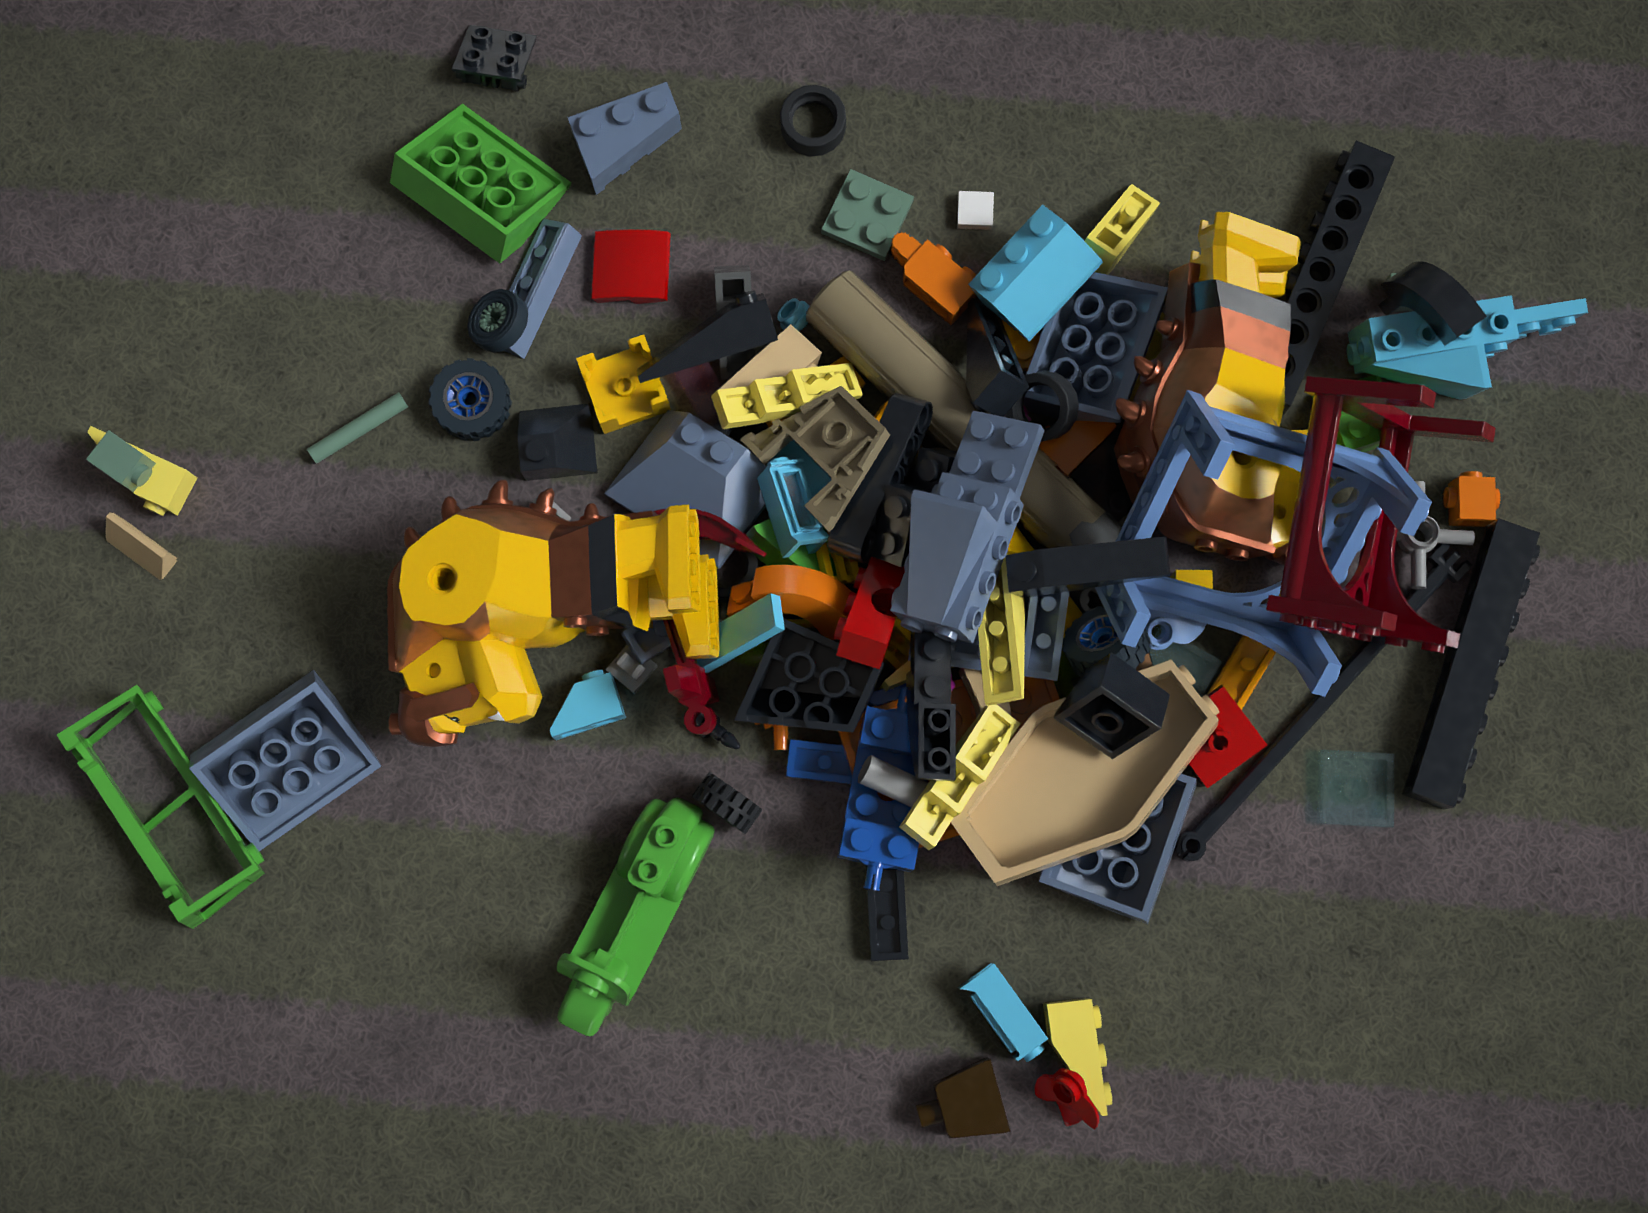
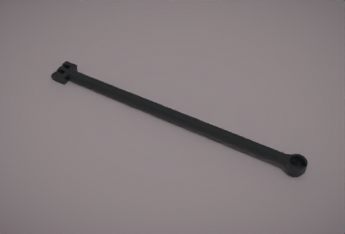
(1313, 711)

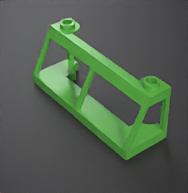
(248, 856)

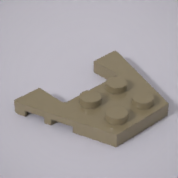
(837, 438)

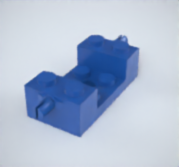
(871, 824)

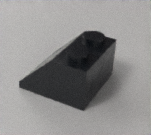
(1113, 706)

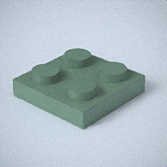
(867, 214)

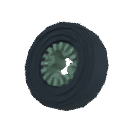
(483, 322)

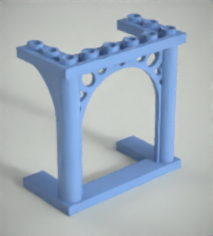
(1209, 438)

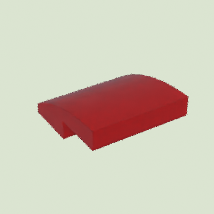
(631, 266)

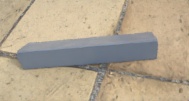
(541, 276)

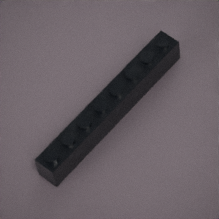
(1471, 669)

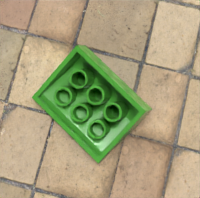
(478, 182)

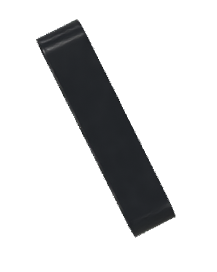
(856, 529)

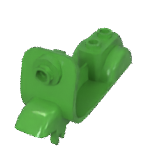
(633, 912)

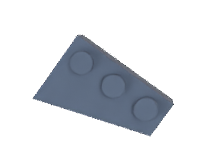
(624, 132)

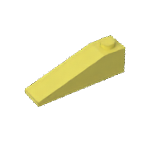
(1003, 644)

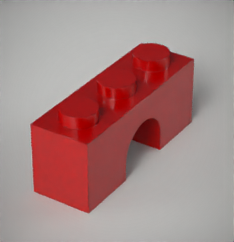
(867, 629)

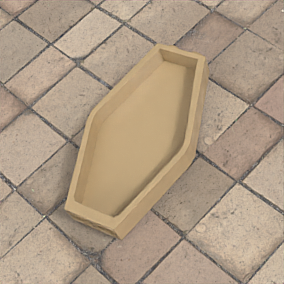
(1065, 798)

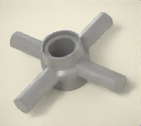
(1432, 535)

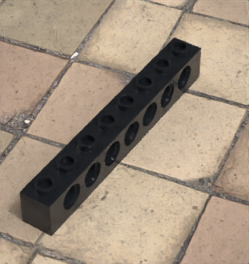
(1370, 170)

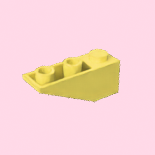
(1073, 1036)

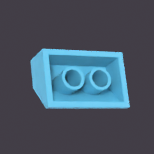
(1035, 273)

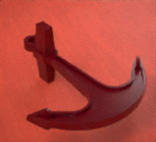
(687, 678)

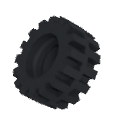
(727, 803)

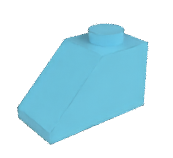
(589, 706)

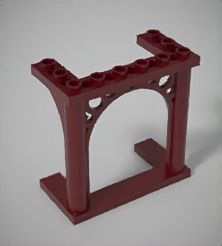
(1372, 598)

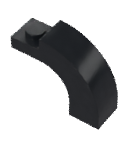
(1434, 297)

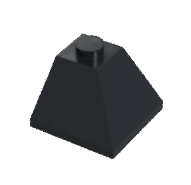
(557, 442)

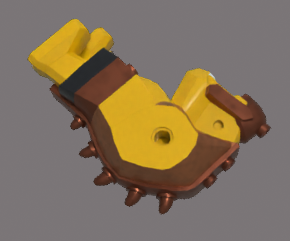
(1231, 346)
(524, 580)

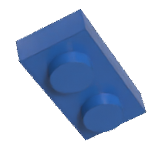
(818, 762)

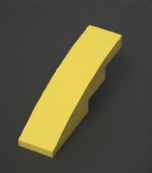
(781, 396)
(975, 759)

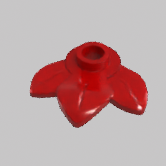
(1070, 1093)

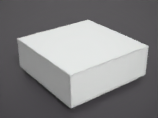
(975, 210)

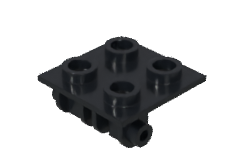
(496, 55)
(1102, 478)

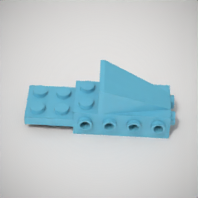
(1410, 352)

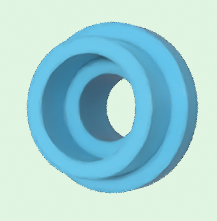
(793, 313)

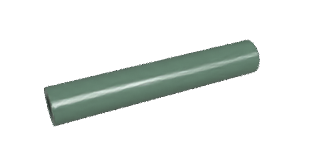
(357, 428)

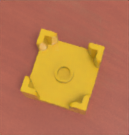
(616, 389)

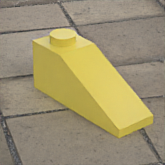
(1121, 226)
(167, 485)

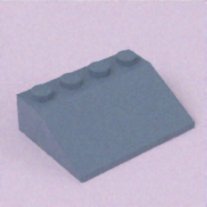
(1095, 345)
(284, 761)
(1131, 872)

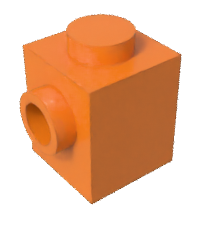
(1471, 500)

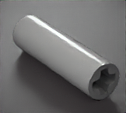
(891, 781)

